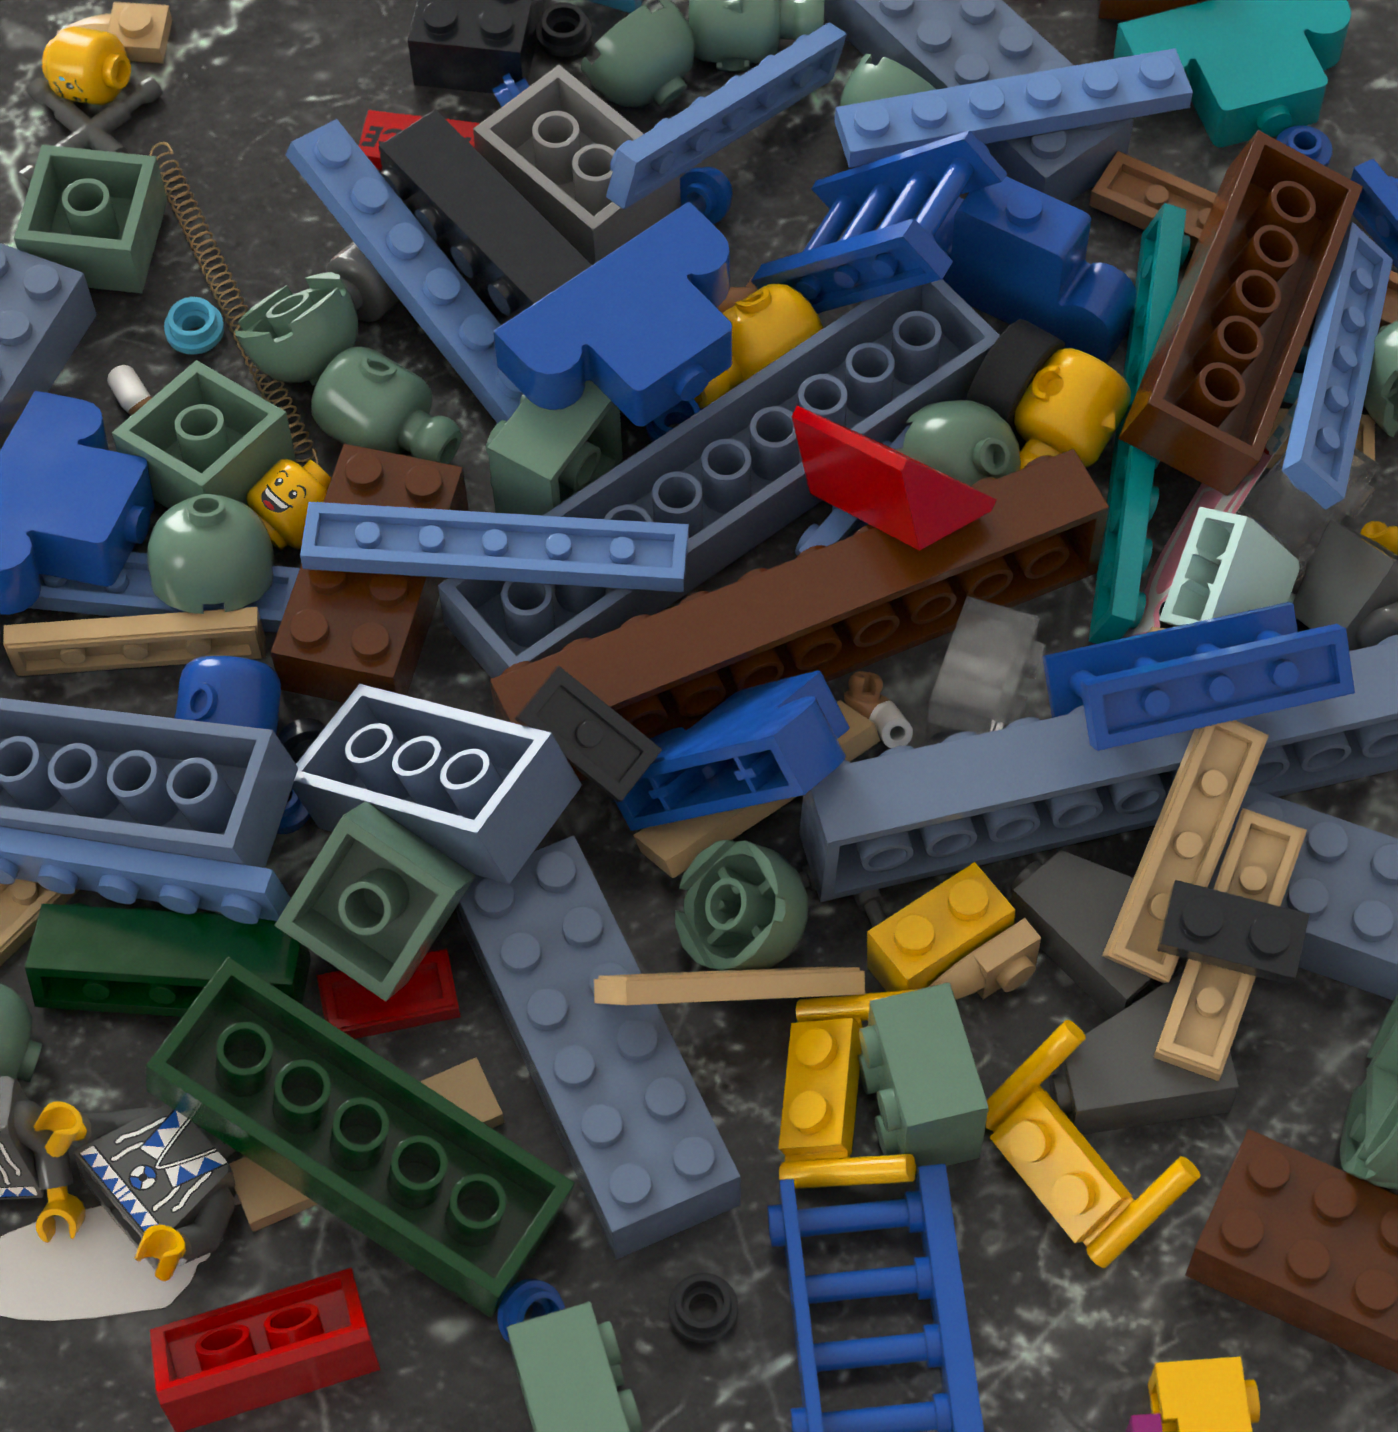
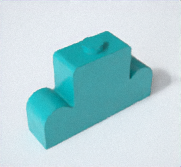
(1247, 59)

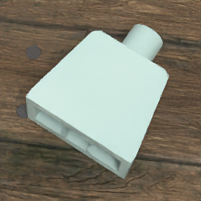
(1228, 570)

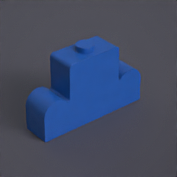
(1026, 260)
(630, 324)
(66, 500)
(744, 753)

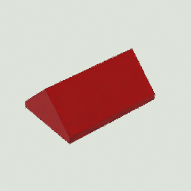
(883, 484)
(262, 1351)

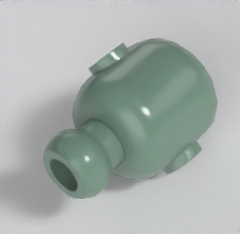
(749, 30)
(381, 407)

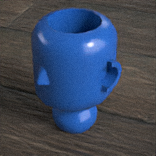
(229, 692)

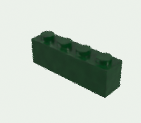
(150, 958)

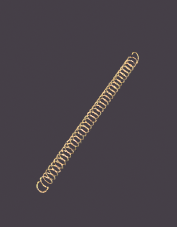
(314, 451)

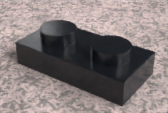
(590, 733)
(1233, 932)

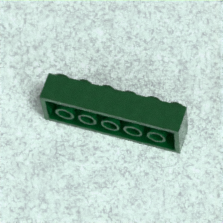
(358, 1136)

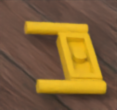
(823, 1098)
(1065, 1167)

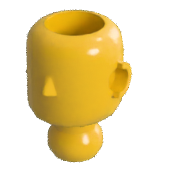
(762, 331)
(1071, 406)

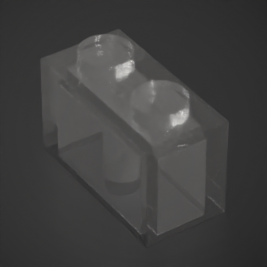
(986, 669)

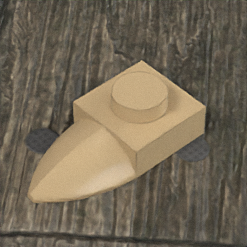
(138, 26)
(997, 964)

